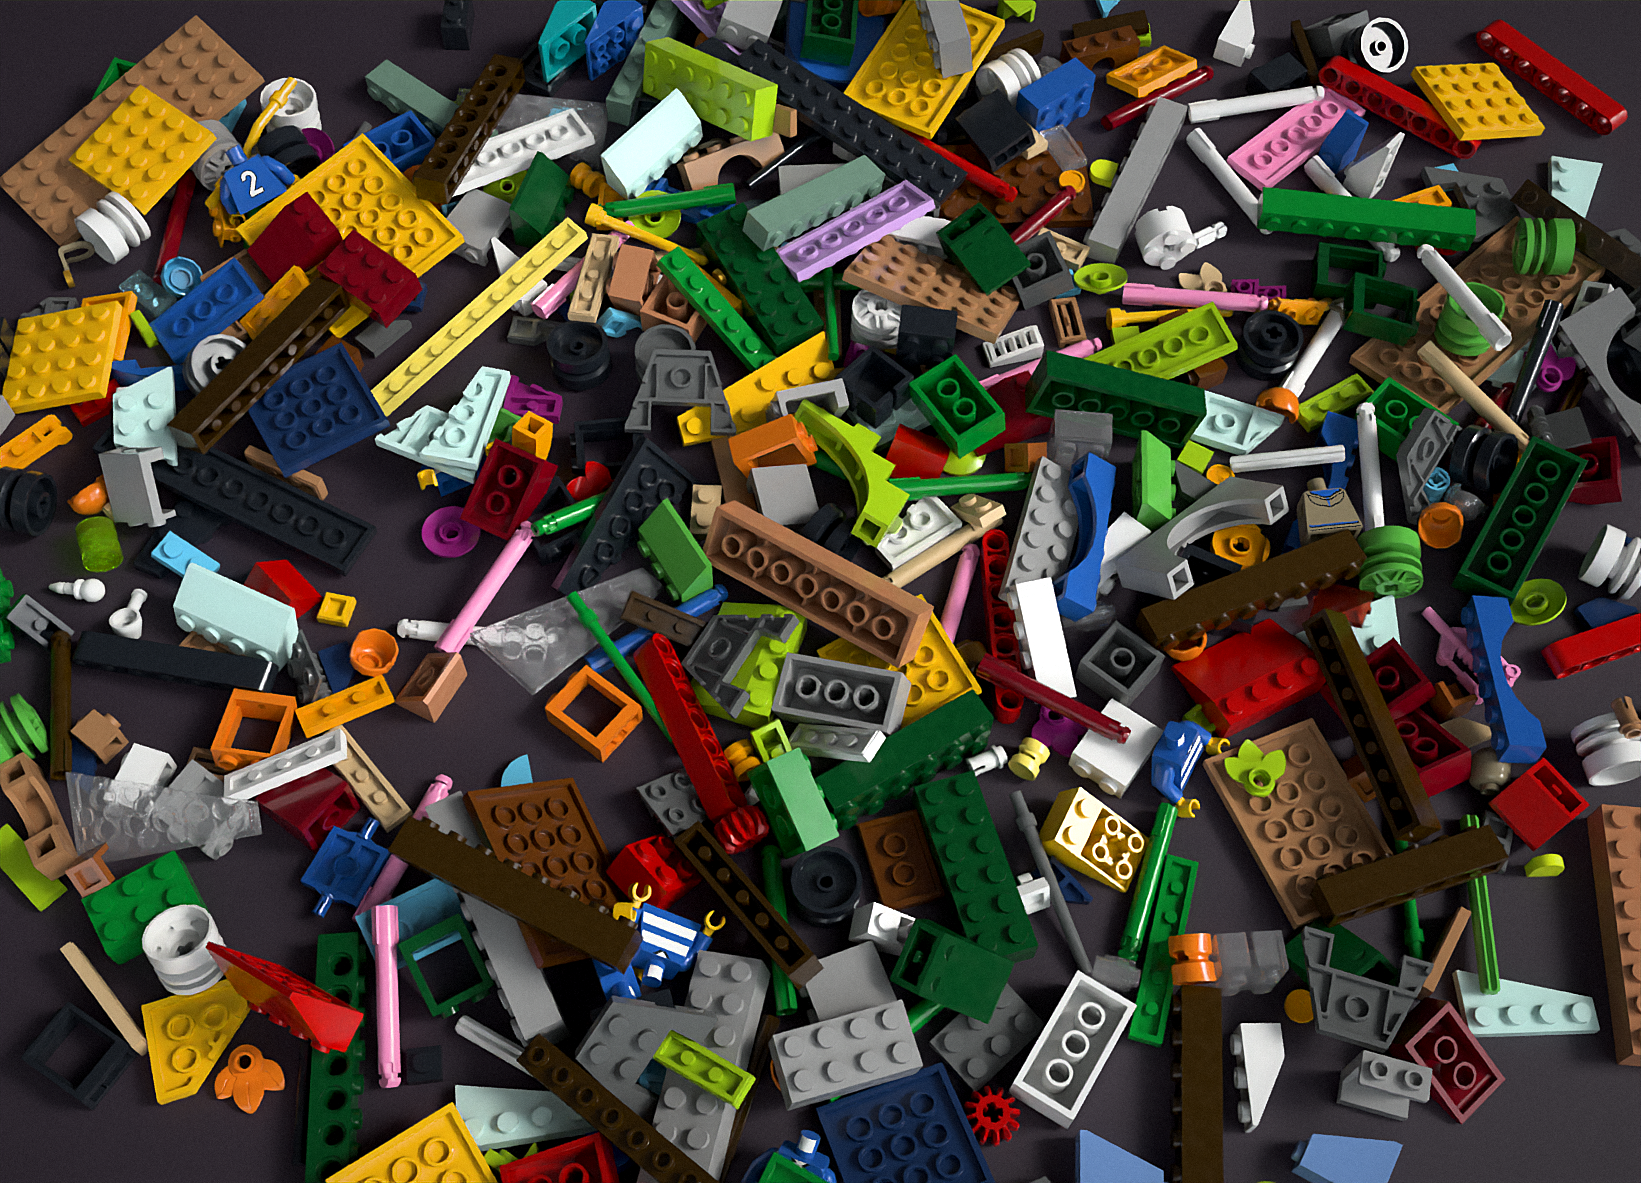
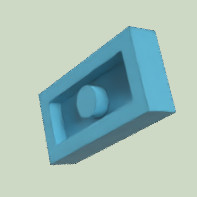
(178, 554)

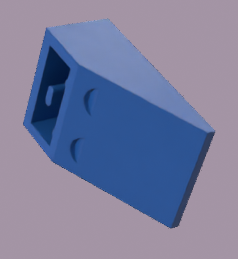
(612, 35)

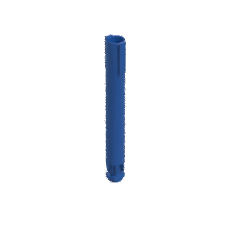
(631, 642)

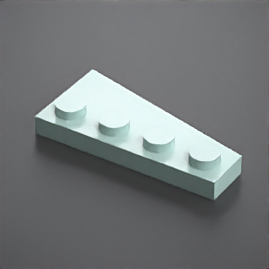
(1573, 182)
(1522, 1009)
(515, 1116)

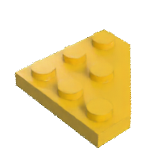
(189, 1036)

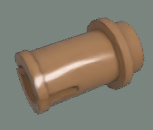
(1627, 717)

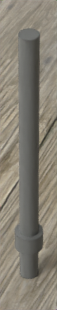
(1027, 823)

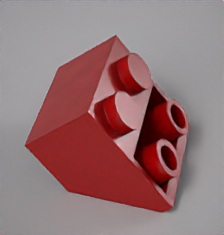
(1538, 804)
(655, 864)

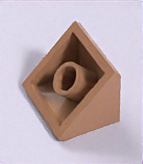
(433, 685)

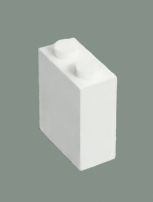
(1113, 763)

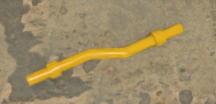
(277, 101)

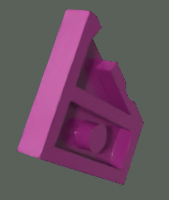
(523, 398)

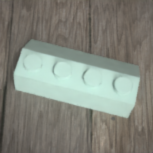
(651, 146)
(235, 616)

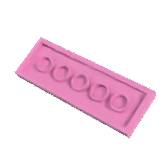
(1290, 140)

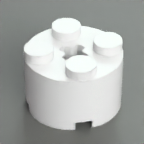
(1164, 237)

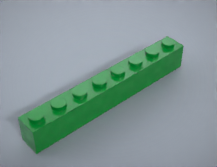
(1366, 219)

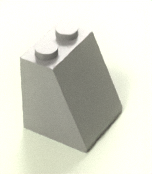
(747, 21)

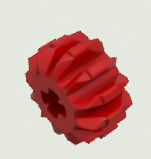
(741, 829)
(1000, 1108)

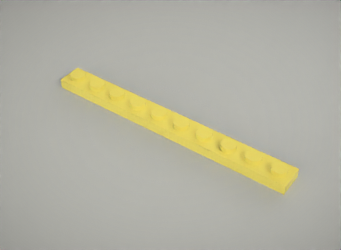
(478, 315)

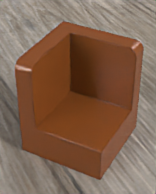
(1023, 456)
(1450, 702)
(1358, 778)
(90, 872)

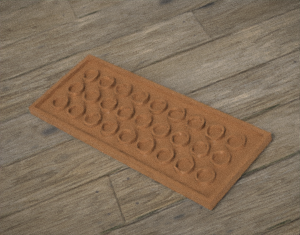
(187, 70)
(1523, 299)

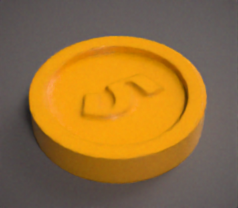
(1072, 178)
(1219, 473)
(1299, 1006)

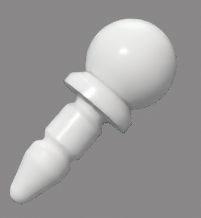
(89, 590)

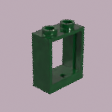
(1343, 257)
(1382, 292)
(430, 935)

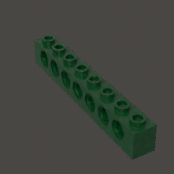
(332, 953)

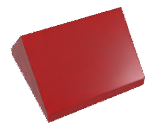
(916, 454)
(283, 583)

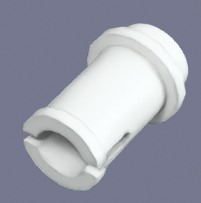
(987, 760)

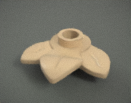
(1208, 280)

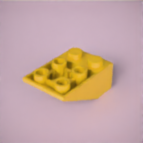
(1092, 839)

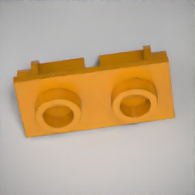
(222, 225)
(1301, 310)

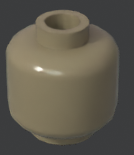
(1488, 773)

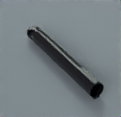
(1545, 330)

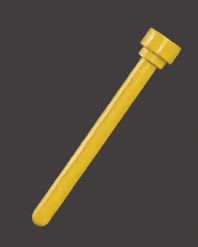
(597, 216)
(1118, 318)

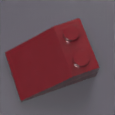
(297, 237)
(1019, 424)
(1602, 474)
(507, 489)
(1398, 680)
(1435, 752)
(1440, 1040)

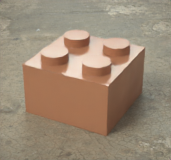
(633, 278)
(670, 307)

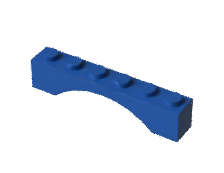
(1333, 431)
(1091, 489)
(1513, 729)

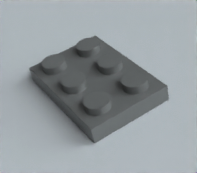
(980, 1049)

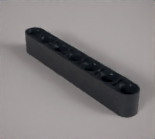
(174, 663)

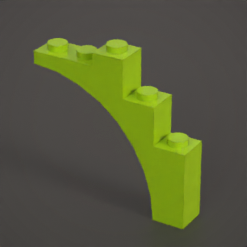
(867, 472)

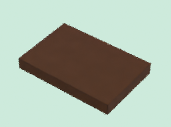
(900, 861)

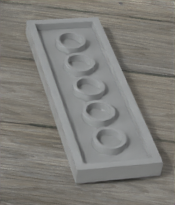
(1044, 529)

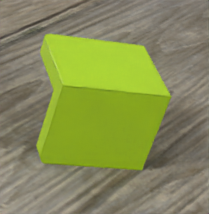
(1022, 8)

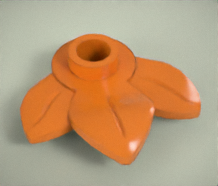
(249, 1083)

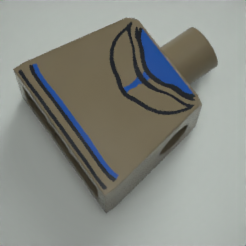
(1325, 513)

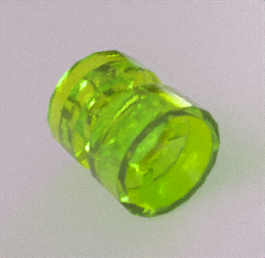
(99, 544)

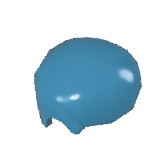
(180, 276)

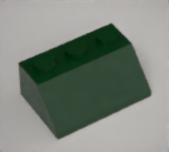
(540, 201)

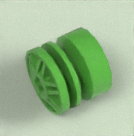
(1544, 246)
(1457, 331)
(1391, 562)
(20, 730)

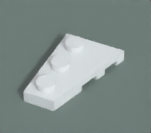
(922, 528)

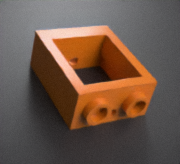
(770, 437)
(258, 706)
(614, 732)

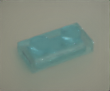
(150, 294)

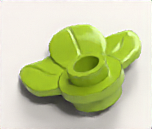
(1254, 765)

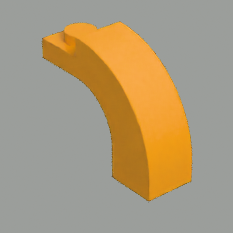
(533, 435)

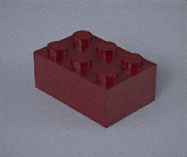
(370, 278)

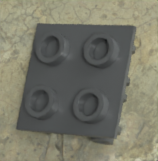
(1562, 429)
(307, 672)
(673, 803)

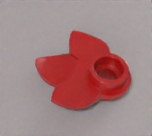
(595, 481)

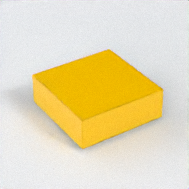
(336, 609)

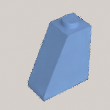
(1344, 1159)
(1106, 1163)

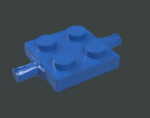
(345, 867)

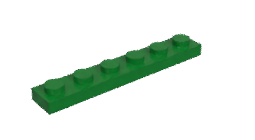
(715, 310)
(1156, 980)

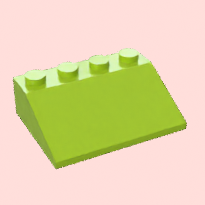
(761, 669)

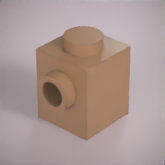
(100, 735)

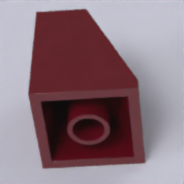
(310, 806)

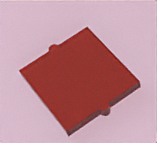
(1345, 600)

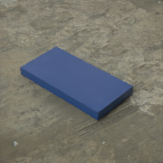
(206, 310)

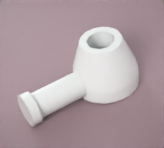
(128, 621)

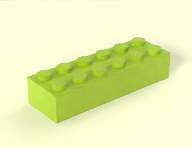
(711, 87)

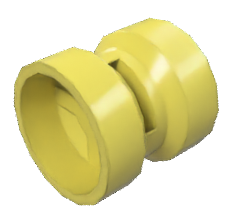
(1029, 758)

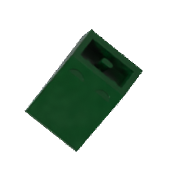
(982, 249)
(1347, 954)
(952, 970)

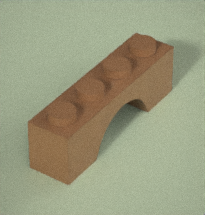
(703, 169)
(49, 839)

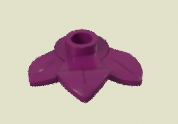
(1555, 370)
(1058, 733)

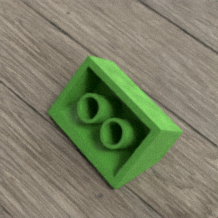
(1152, 482)
(674, 554)

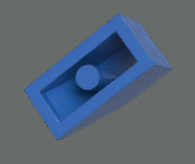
(1343, 141)

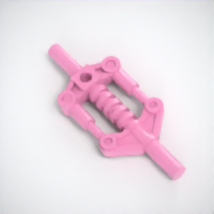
(1453, 641)

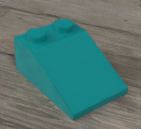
(565, 35)

